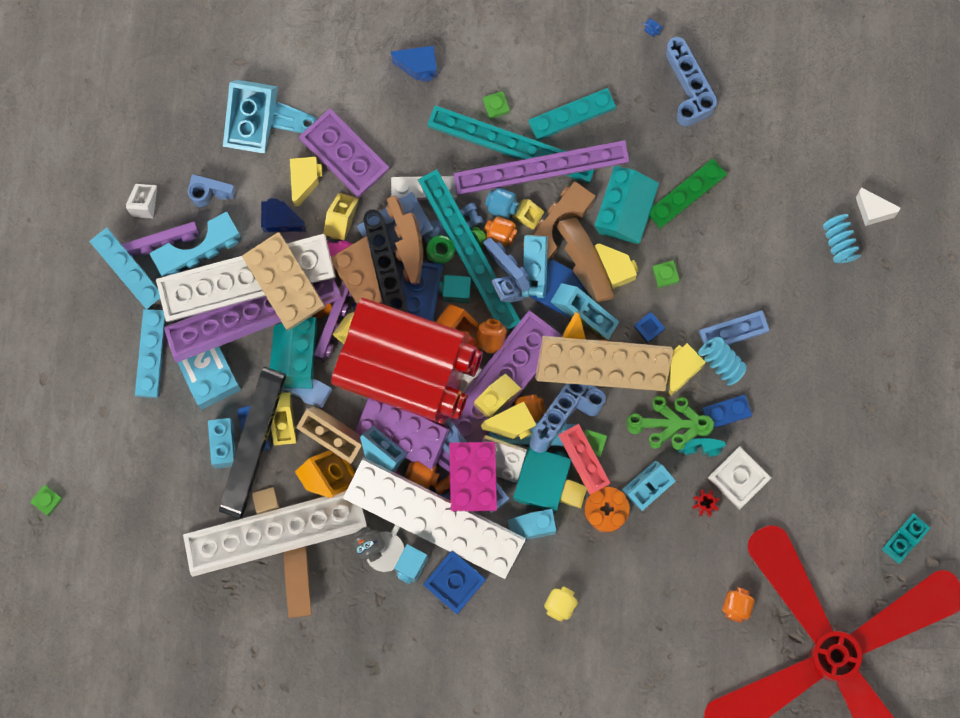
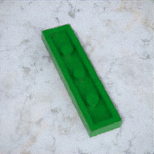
(687, 193)

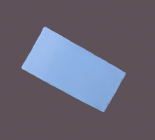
(507, 290)
(315, 396)

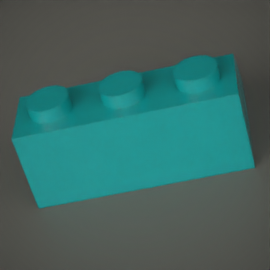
(626, 205)
(294, 353)

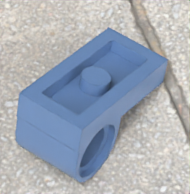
(221, 190)

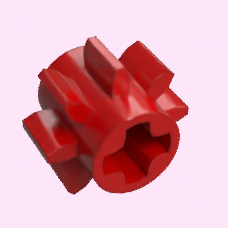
(702, 509)

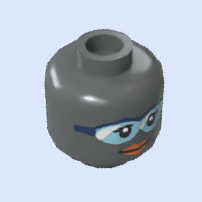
(368, 544)

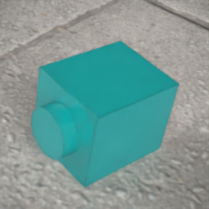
(455, 289)

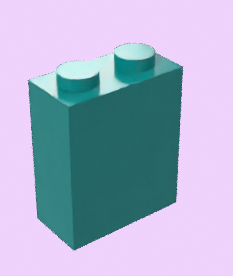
(542, 479)

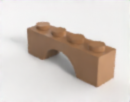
(574, 203)

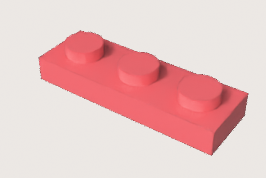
(584, 459)

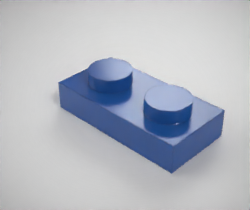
(728, 411)

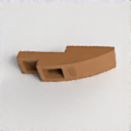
(410, 248)

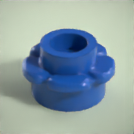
(652, 27)

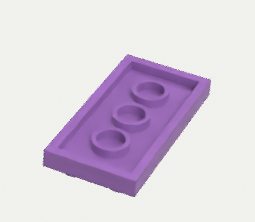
(344, 153)
(416, 435)

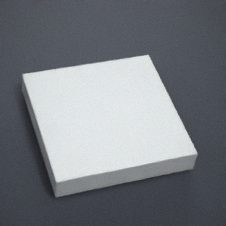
(739, 477)

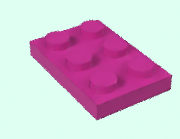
(472, 476)

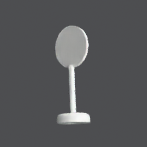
(391, 553)

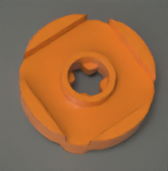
(616, 518)

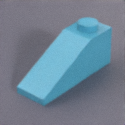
(593, 316)

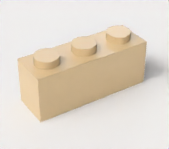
(331, 434)

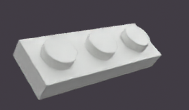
(404, 185)

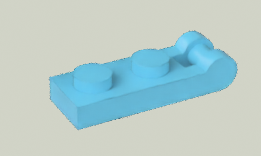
(536, 264)

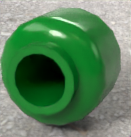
(440, 249)

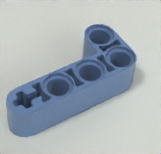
(687, 78)
(572, 400)

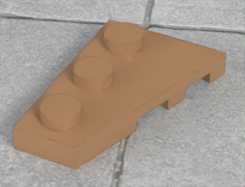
(357, 271)

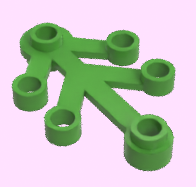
(672, 424)

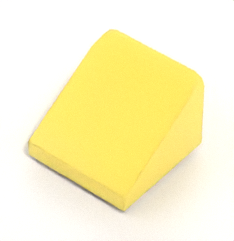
(528, 213)
(573, 494)

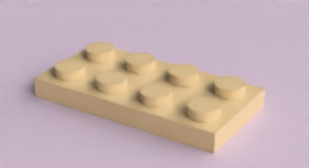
(283, 281)

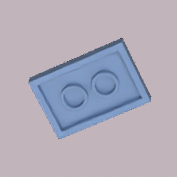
(409, 204)

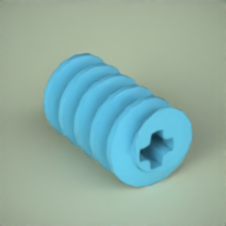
(840, 239)
(724, 360)

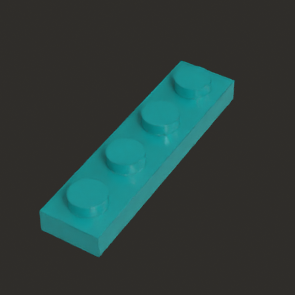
(572, 114)

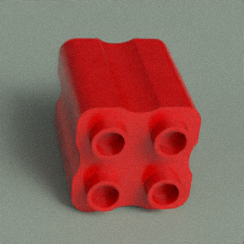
(406, 362)

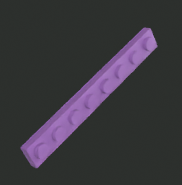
(541, 167)

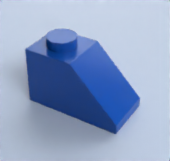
(416, 62)

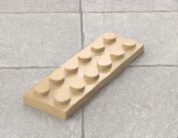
(604, 363)

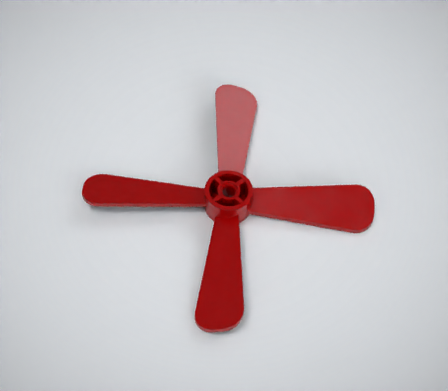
(776, 558)

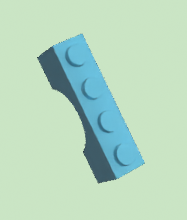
(220, 235)

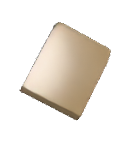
(265, 500)

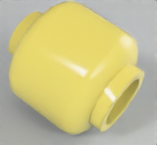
(561, 604)

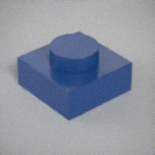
(649, 327)

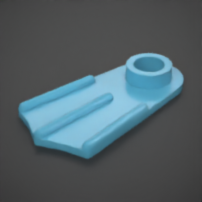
(290, 118)

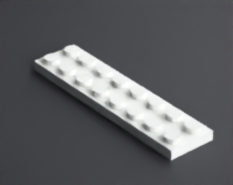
(233, 282)
(432, 518)
(272, 533)

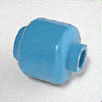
(502, 203)

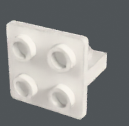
(508, 459)

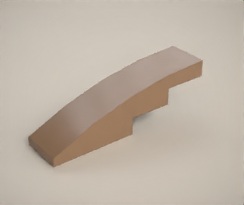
(588, 264)
(297, 582)

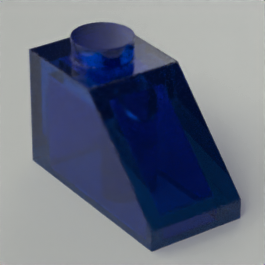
(279, 217)

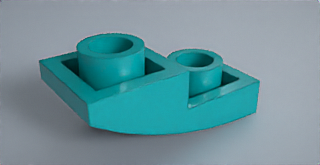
(707, 446)
(906, 538)

